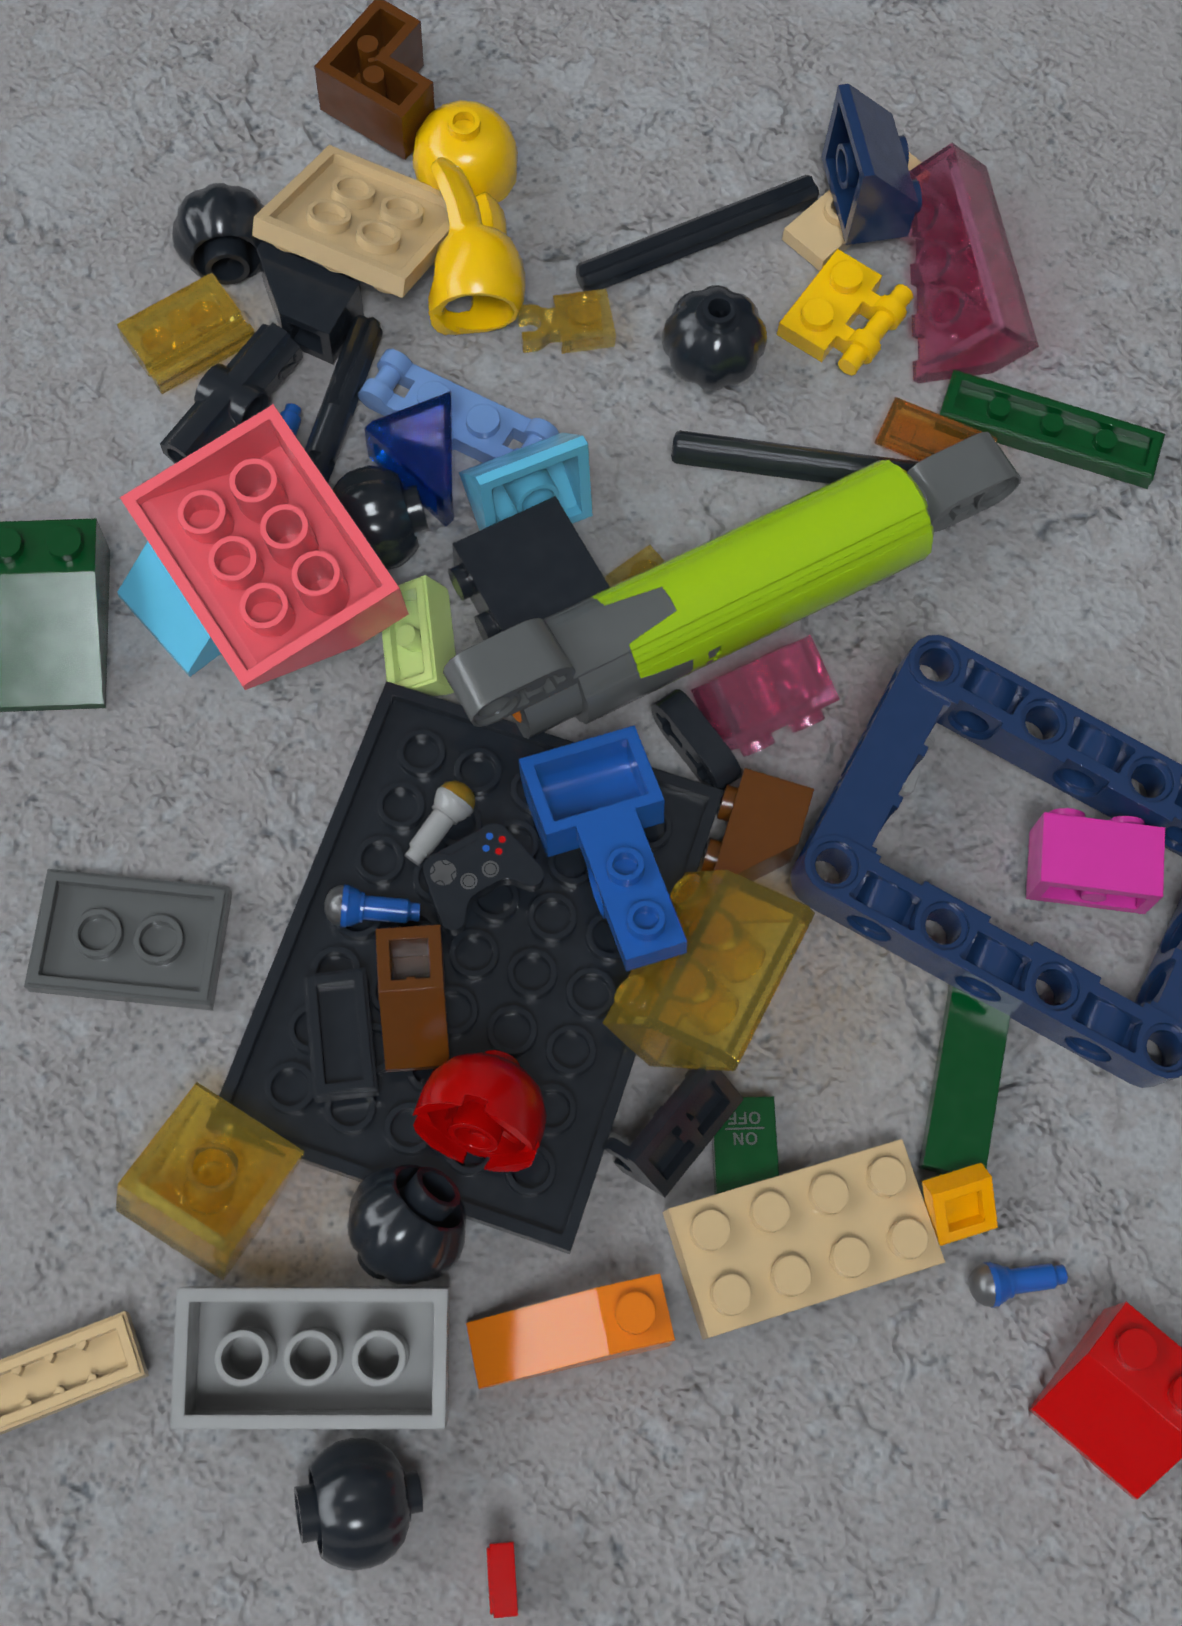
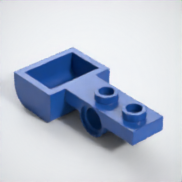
(600, 801)

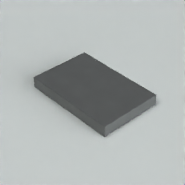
(129, 939)

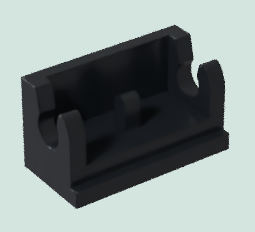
(677, 1130)

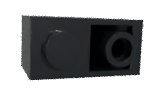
(310, 301)

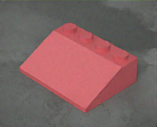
(265, 552)

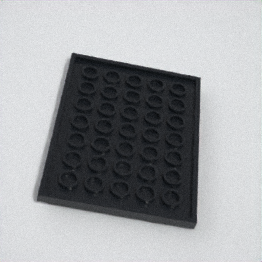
(519, 979)

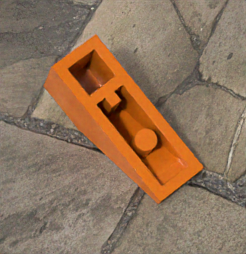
(571, 1331)

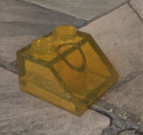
(207, 1180)

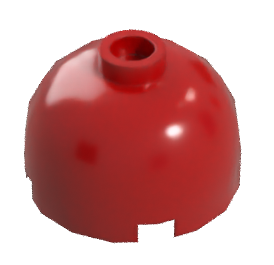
(484, 1109)

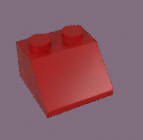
(1120, 1399)

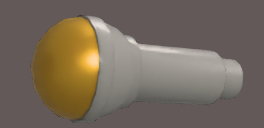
(452, 804)

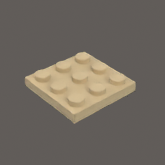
(357, 221)

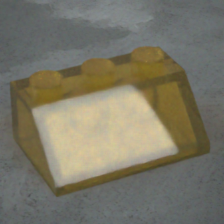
(711, 999)

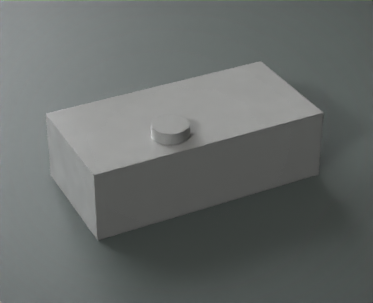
(311, 1357)

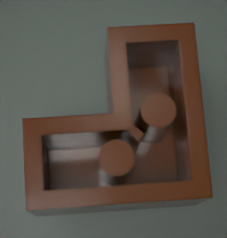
(373, 78)

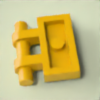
(832, 303)

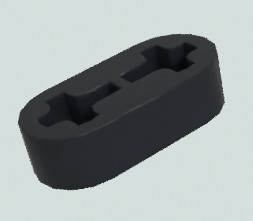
(696, 740)

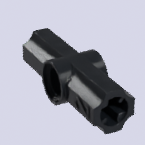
(234, 391)

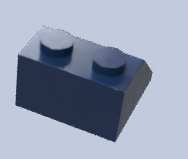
(868, 170)

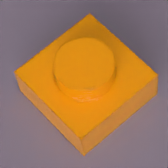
(961, 1203)

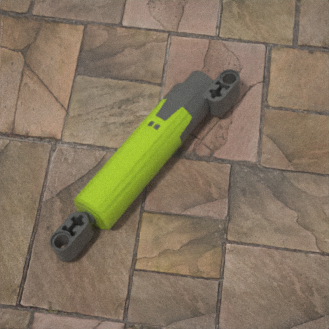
(726, 591)

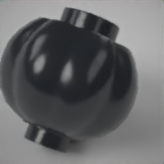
(215, 230)
(714, 337)
(383, 512)
(408, 1232)
(357, 1503)

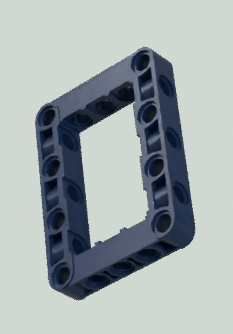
(979, 958)

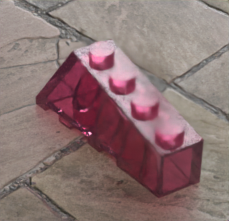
(964, 274)

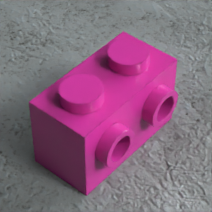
(1095, 861)

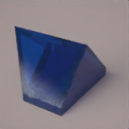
(421, 450)

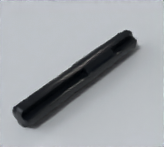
(342, 393)

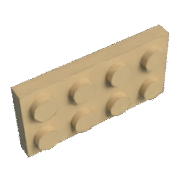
(802, 1238)

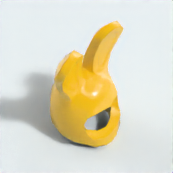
(474, 260)

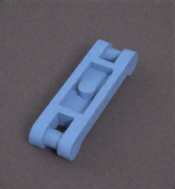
(480, 425)

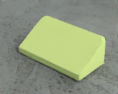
(421, 641)

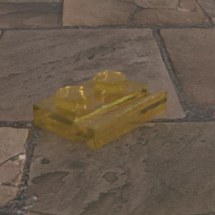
(186, 333)

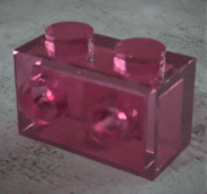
(767, 695)

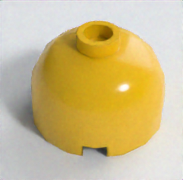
(473, 140)

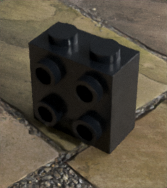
(524, 568)

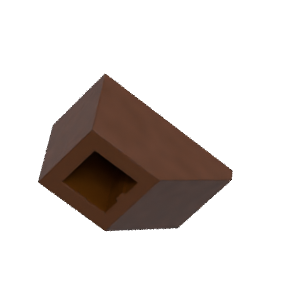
(762, 826)
(412, 997)

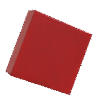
(502, 1579)

